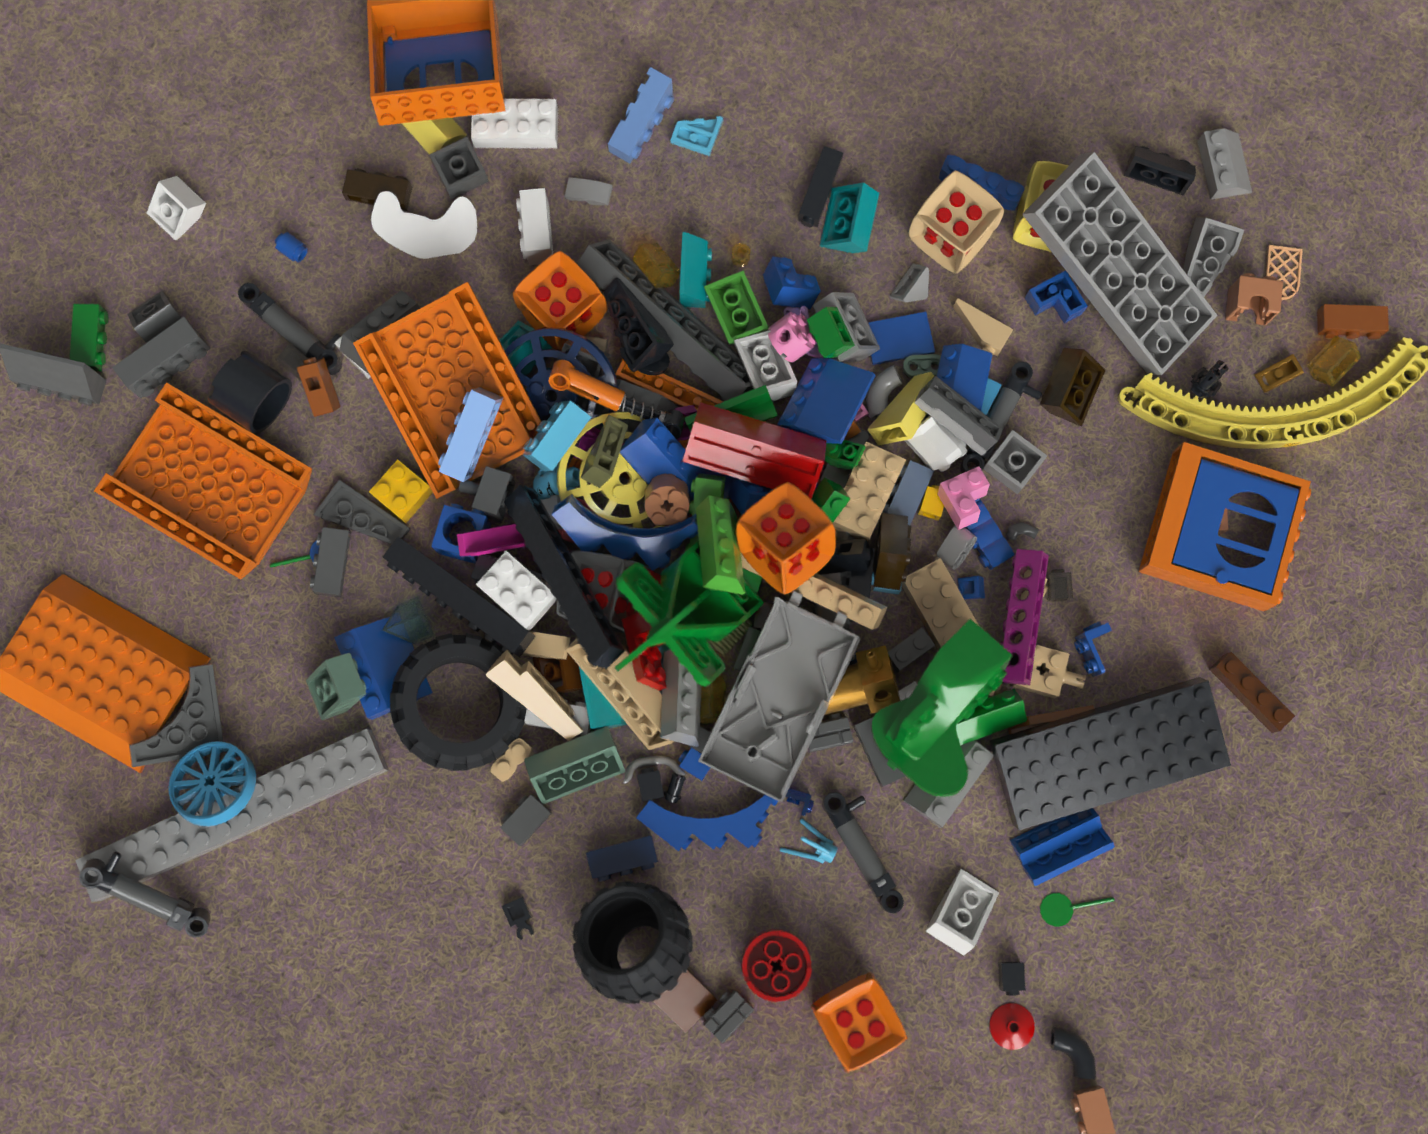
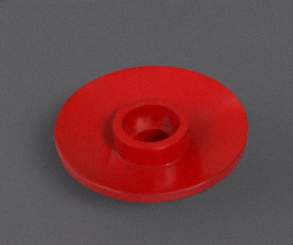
(1001, 1022)

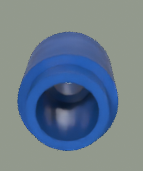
(291, 247)

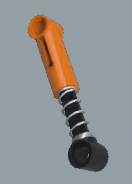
(566, 377)

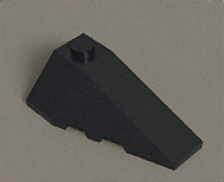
(639, 332)

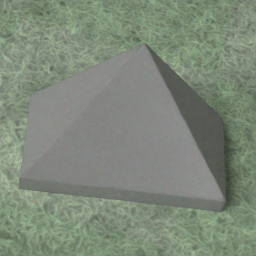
(913, 285)

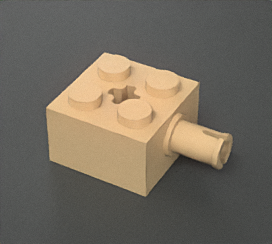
(1056, 673)

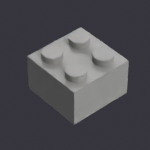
(1015, 462)

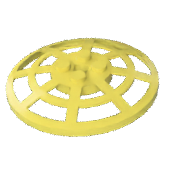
(613, 489)

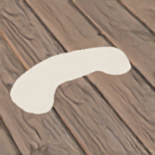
(422, 235)

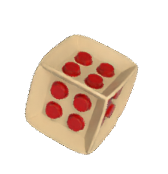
(955, 221)

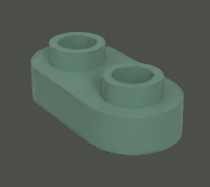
(923, 364)

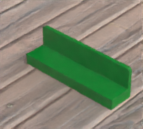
(752, 404)

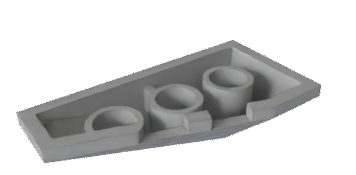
(1209, 250)

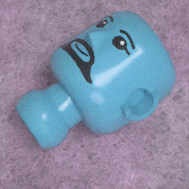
(546, 482)

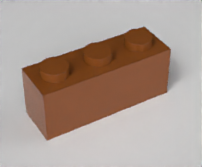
(1352, 321)

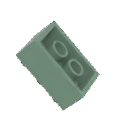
(336, 686)

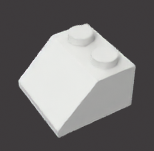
(175, 206)

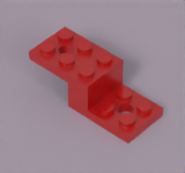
(647, 664)

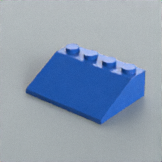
(827, 399)
(378, 661)

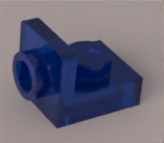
(794, 797)

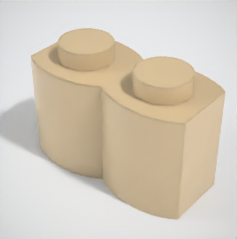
(507, 764)

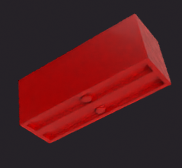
(754, 450)

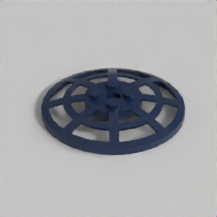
(539, 385)

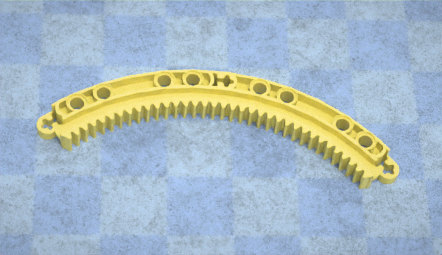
(1214, 423)

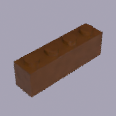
(1252, 692)

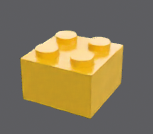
(401, 491)

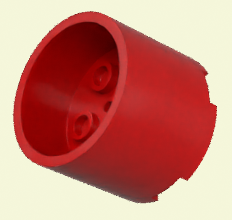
(757, 967)

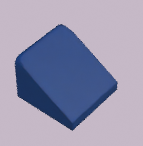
(971, 587)

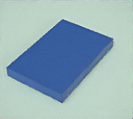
(902, 338)

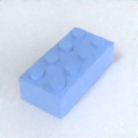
(470, 434)

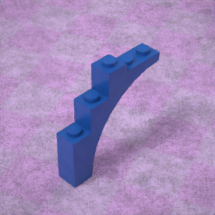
(623, 542)
(678, 829)

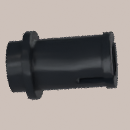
(674, 789)

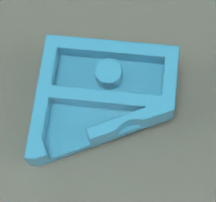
(697, 134)

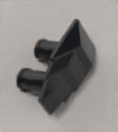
(1206, 382)

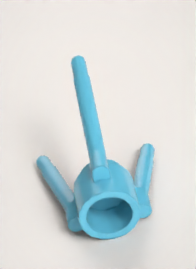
(825, 850)

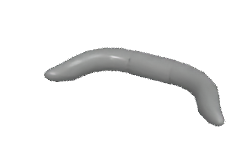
(653, 760)

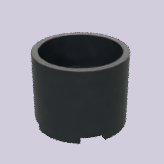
(250, 392)

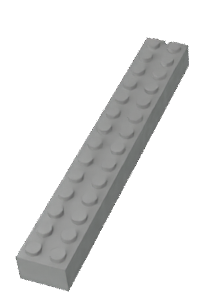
(274, 798)

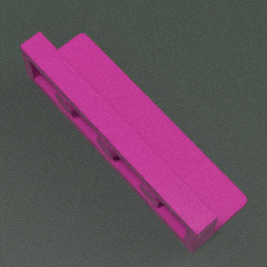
(489, 540)

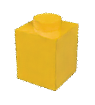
(931, 504)

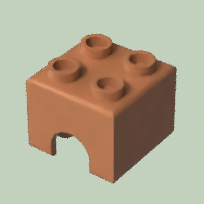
(1256, 293)

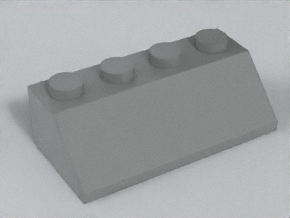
(680, 703)
(940, 809)

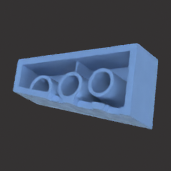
(642, 116)

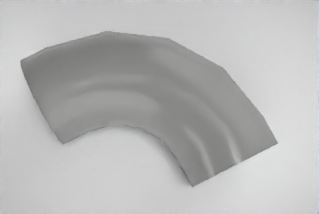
(880, 390)

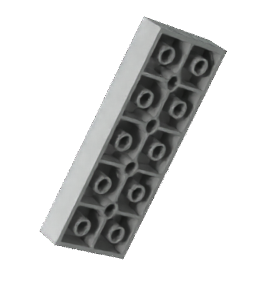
(1120, 263)

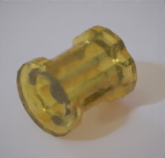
(745, 251)

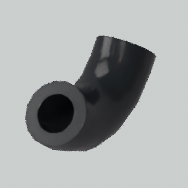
(1077, 1050)

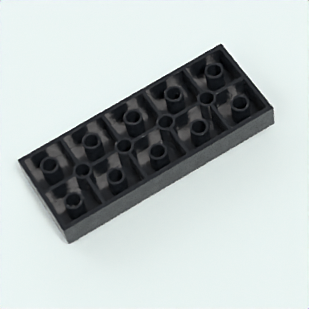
(1110, 753)

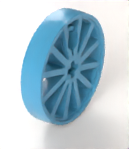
(212, 784)

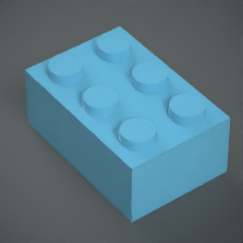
(555, 435)

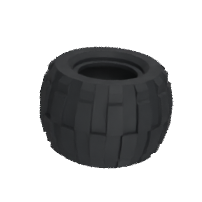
(609, 920)

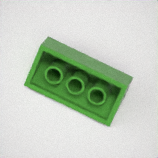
(718, 546)

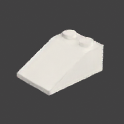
(962, 912)

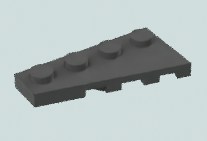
(357, 513)

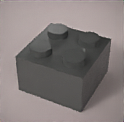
(459, 168)

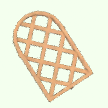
(1290, 271)

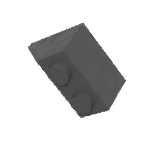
(154, 316)

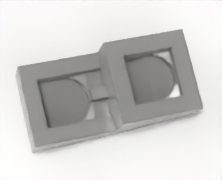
(588, 190)

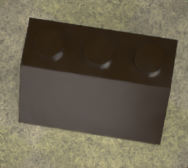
(1072, 385)

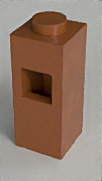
(318, 386)

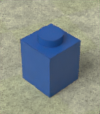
(690, 764)

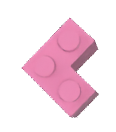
(960, 495)

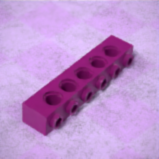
(1028, 627)

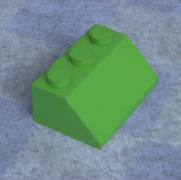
(736, 307)

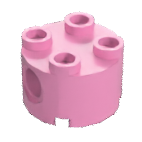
(791, 336)

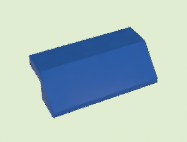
(1061, 845)

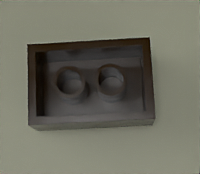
(892, 551)

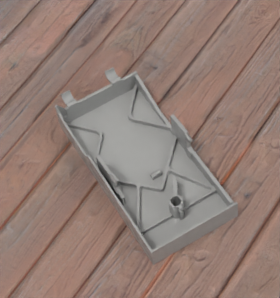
(780, 698)

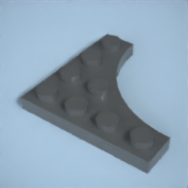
(192, 726)

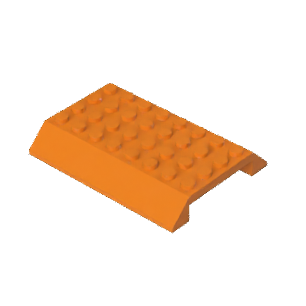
(427, 368)
(207, 483)
(95, 668)

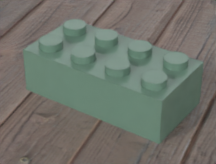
(574, 765)

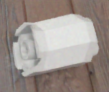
(936, 445)

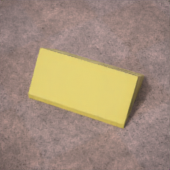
(435, 133)

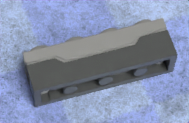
(958, 415)

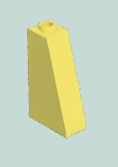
(902, 415)

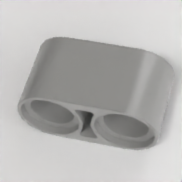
(956, 547)

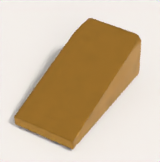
(1279, 373)

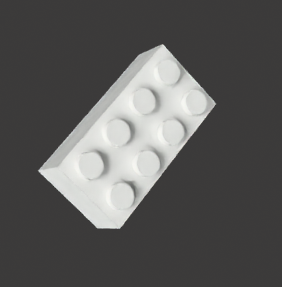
(521, 125)

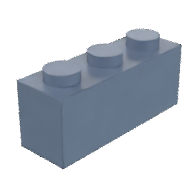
(909, 491)

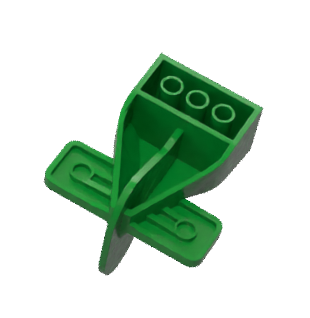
(686, 613)
(921, 730)

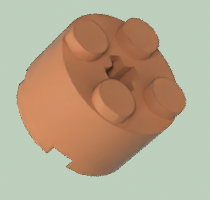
(666, 500)

